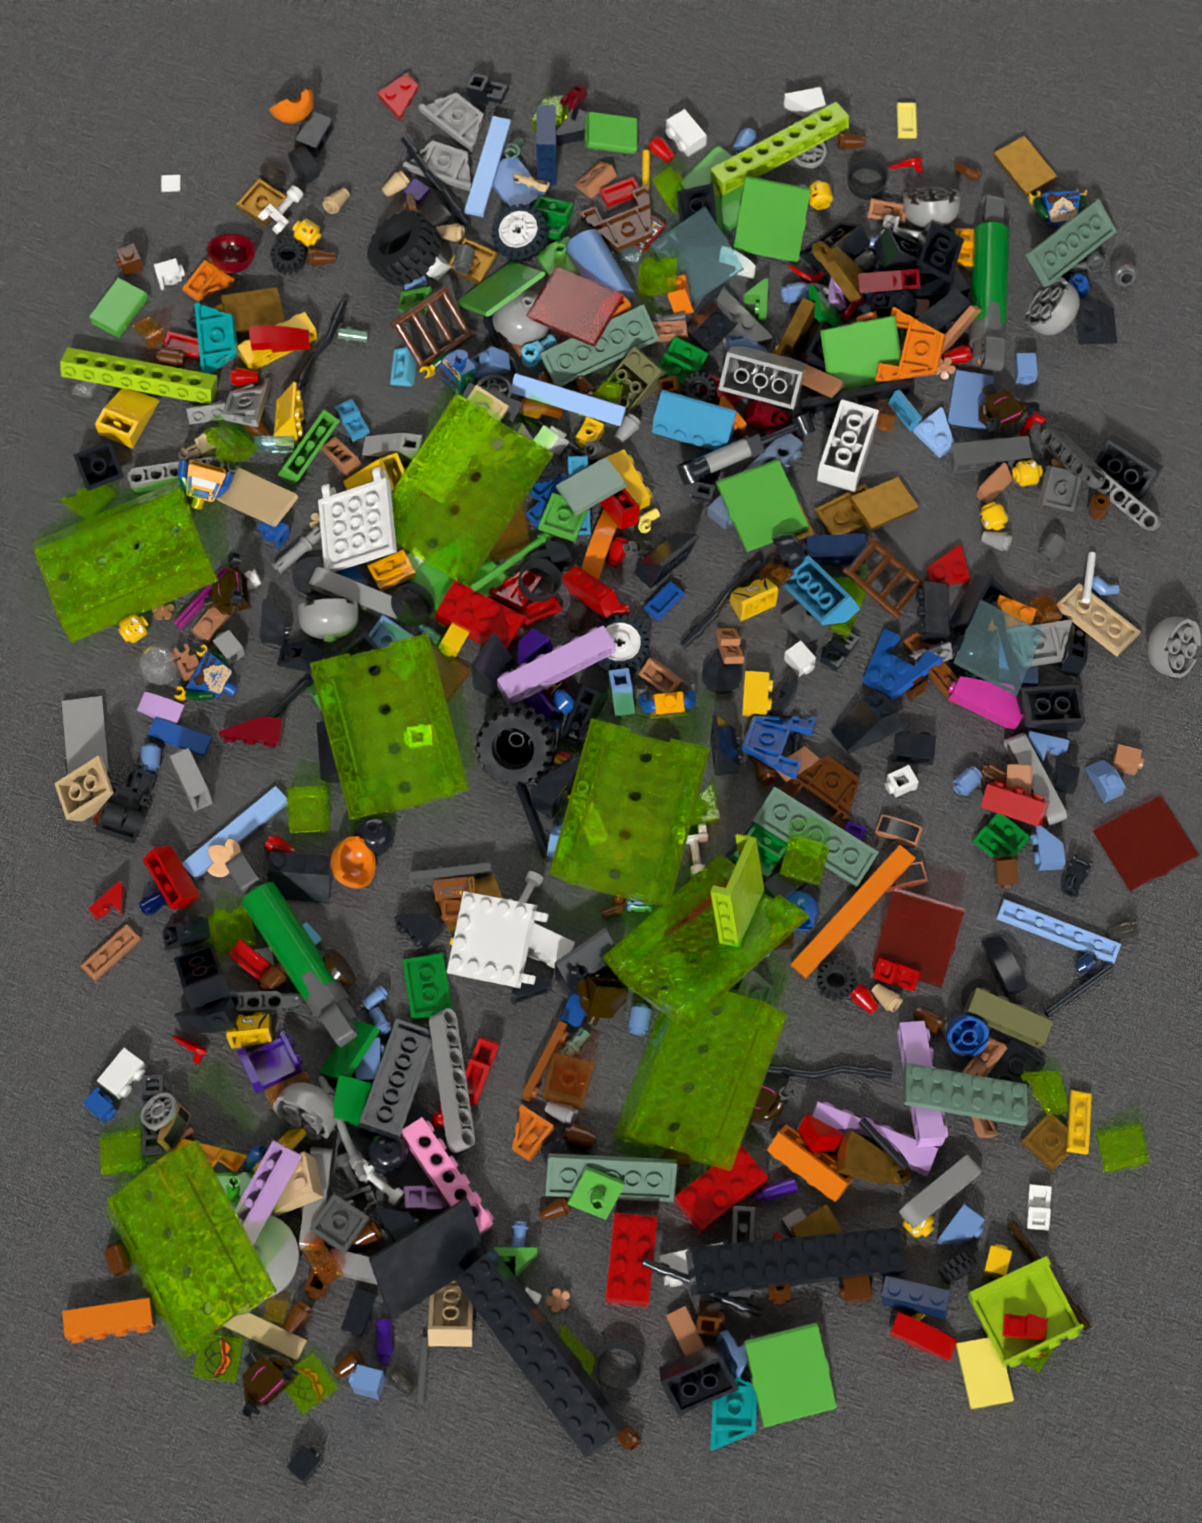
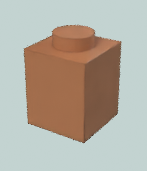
(1127, 759)

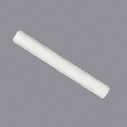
(1089, 577)

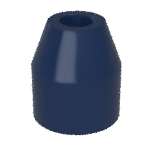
(1085, 963)

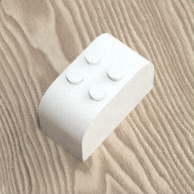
(848, 445)

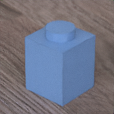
(1025, 368)

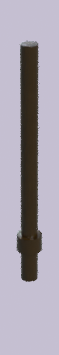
(1035, 1256)

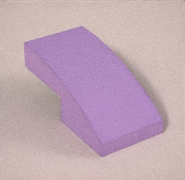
(836, 296)
(160, 707)
(423, 1199)

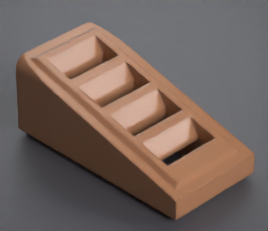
(347, 466)

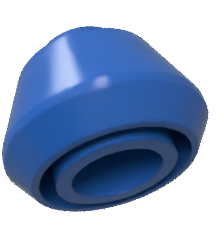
(1080, 283)
(562, 702)
(254, 1157)

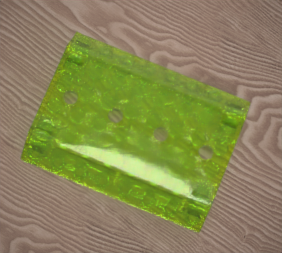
(442, 478)
(130, 578)
(416, 722)
(602, 809)
(651, 960)
(724, 1080)
(203, 1235)

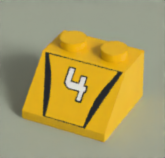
(754, 598)
(250, 1030)

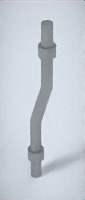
(355, 1160)

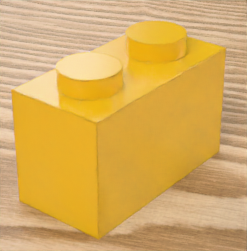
(756, 693)

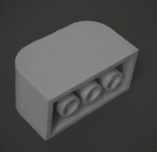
(762, 376)

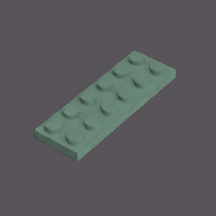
(1071, 243)
(577, 359)
(788, 817)
(965, 1094)
(643, 1177)

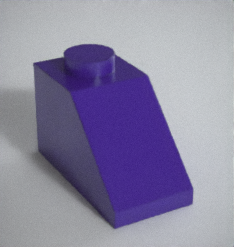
(533, 645)

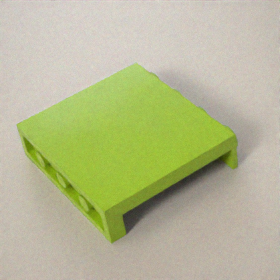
(738, 901)
(1022, 1292)

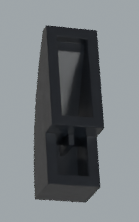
(1004, 965)

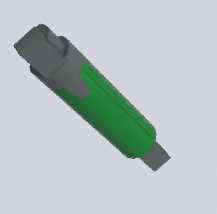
(990, 285)
(294, 950)

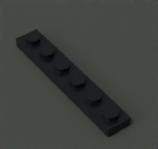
(866, 393)

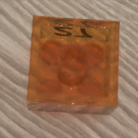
(568, 1080)

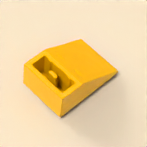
(289, 414)
(126, 416)
(390, 464)

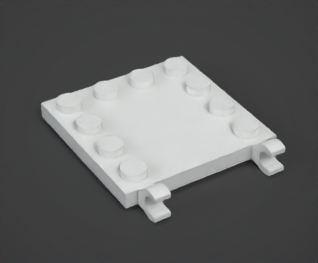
(357, 523)
(493, 939)

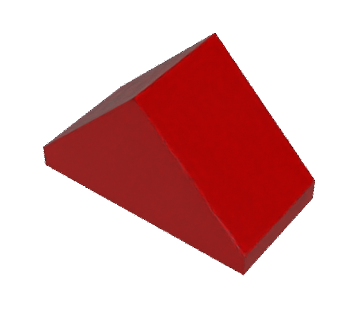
(819, 1135)

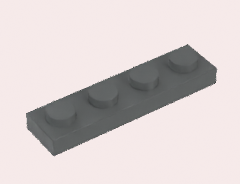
(425, 877)

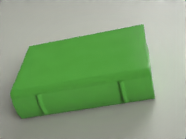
(611, 133)
(118, 307)

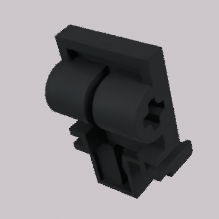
(124, 810)

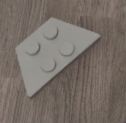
(456, 118)
(446, 163)
(747, 323)
(247, 404)
(1052, 642)

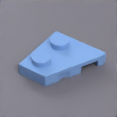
(935, 433)

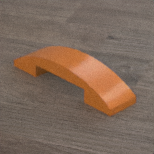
(599, 545)

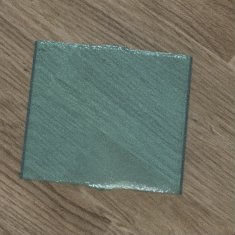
(701, 253)
(998, 647)

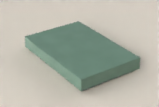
(591, 486)

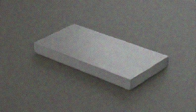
(84, 731)

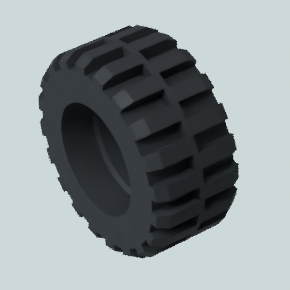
(404, 247)
(497, 763)

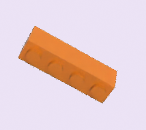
(814, 1167)
(108, 1319)

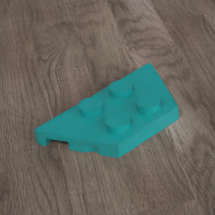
(215, 338)
(733, 1416)

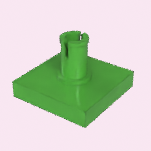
(556, 256)
(560, 519)
(235, 1185)
(595, 1192)

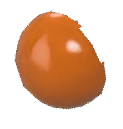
(294, 111)
(353, 863)

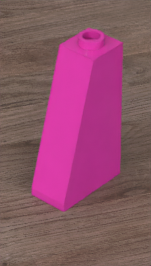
(986, 701)

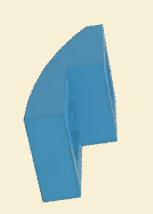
(352, 420)

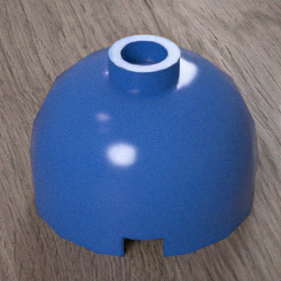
(807, 904)
(967, 1034)

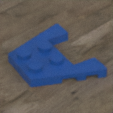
(542, 494)
(891, 674)
(768, 739)

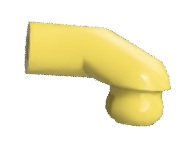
(645, 520)

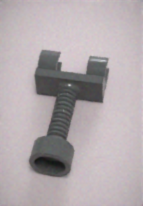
(632, 553)
(343, 1161)

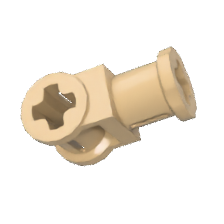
(200, 448)

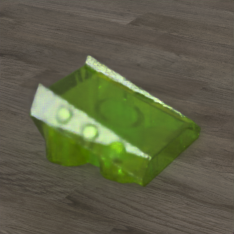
(657, 277)
(230, 443)
(307, 809)
(804, 860)
(229, 927)
(1122, 1147)
(121, 1152)

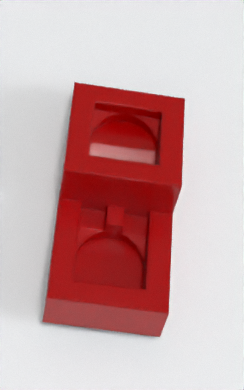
(897, 974)

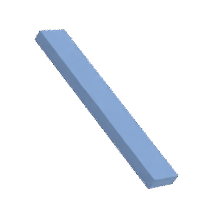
(487, 166)
(568, 399)
(237, 830)
(1058, 931)

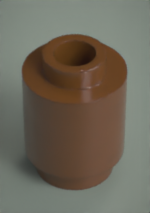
(171, 357)
(1099, 506)
(992, 773)
(272, 978)
(579, 1136)
(117, 1259)

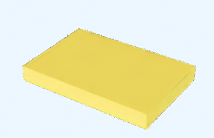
(983, 1374)

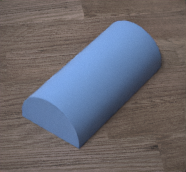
(597, 262)

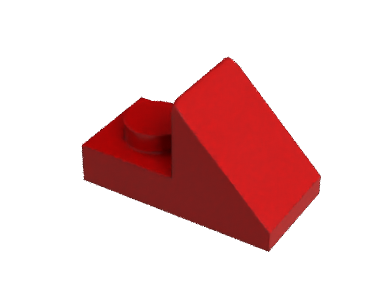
(112, 898)
(1024, 1327)

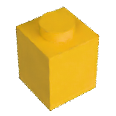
(453, 640)
(997, 1261)

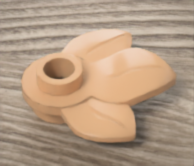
(220, 855)

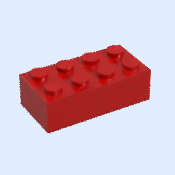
(479, 615)
(719, 1190)
(631, 1242)

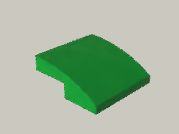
(556, 214)
(824, 310)
(683, 359)
(1001, 837)
(769, 848)
(350, 1099)

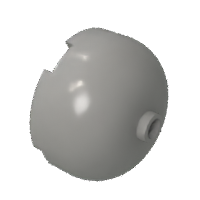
(931, 205)
(1060, 308)
(514, 324)
(328, 618)
(1171, 642)
(306, 1108)

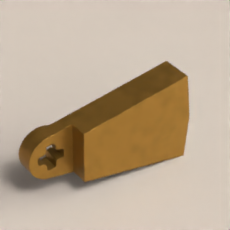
(841, 269)
(797, 328)
(867, 1162)

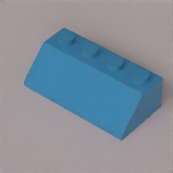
(693, 421)
(820, 594)

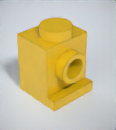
(593, 428)

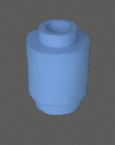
(745, 139)
(794, 292)
(150, 758)
(967, 781)
(639, 1019)

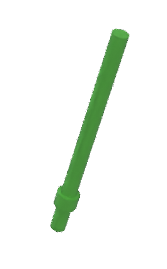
(541, 539)

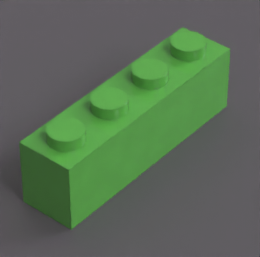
(308, 448)

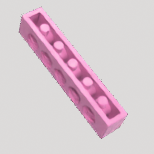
(422, 1129)

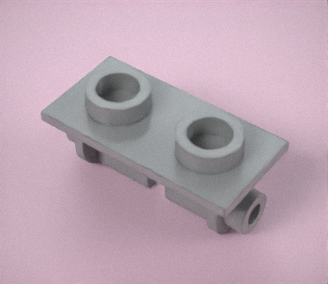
(207, 413)
(941, 649)

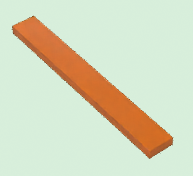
(853, 912)

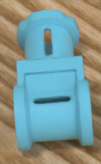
(531, 351)

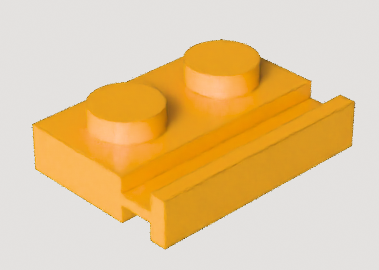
(391, 570)

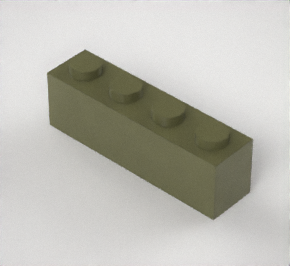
(1008, 1017)

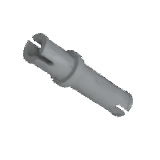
(299, 549)

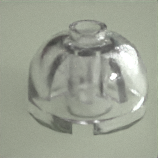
(157, 664)

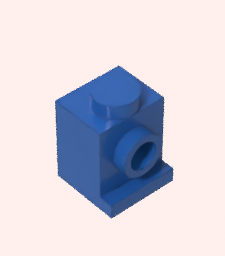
(276, 534)
(100, 1106)

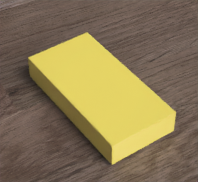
(906, 120)

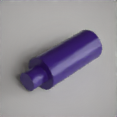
(776, 1190)
(384, 1340)

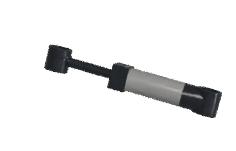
(748, 446)

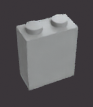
(191, 779)

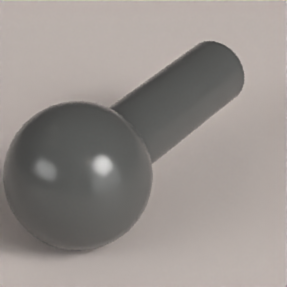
(659, 317)

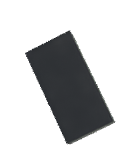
(359, 1312)

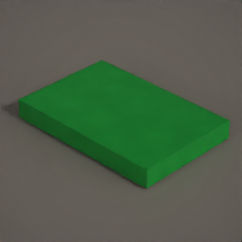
(426, 985)
(346, 1059)

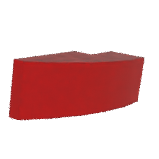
(278, 338)
(480, 1067)
(923, 1336)

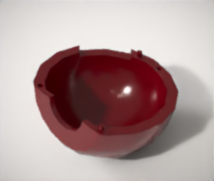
(231, 252)

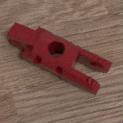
(574, 96)

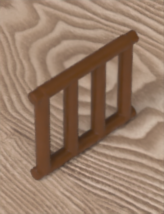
(428, 303)
(865, 584)

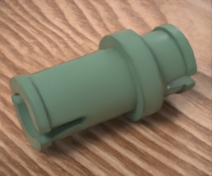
(514, 148)
(352, 334)
(572, 1046)

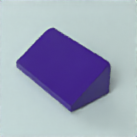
(541, 704)

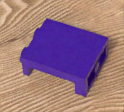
(271, 1063)

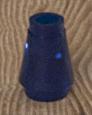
(152, 903)

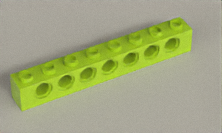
(780, 148)
(139, 375)

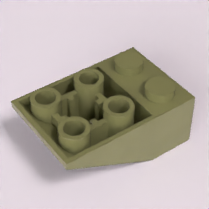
(639, 378)

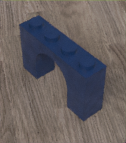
(546, 143)

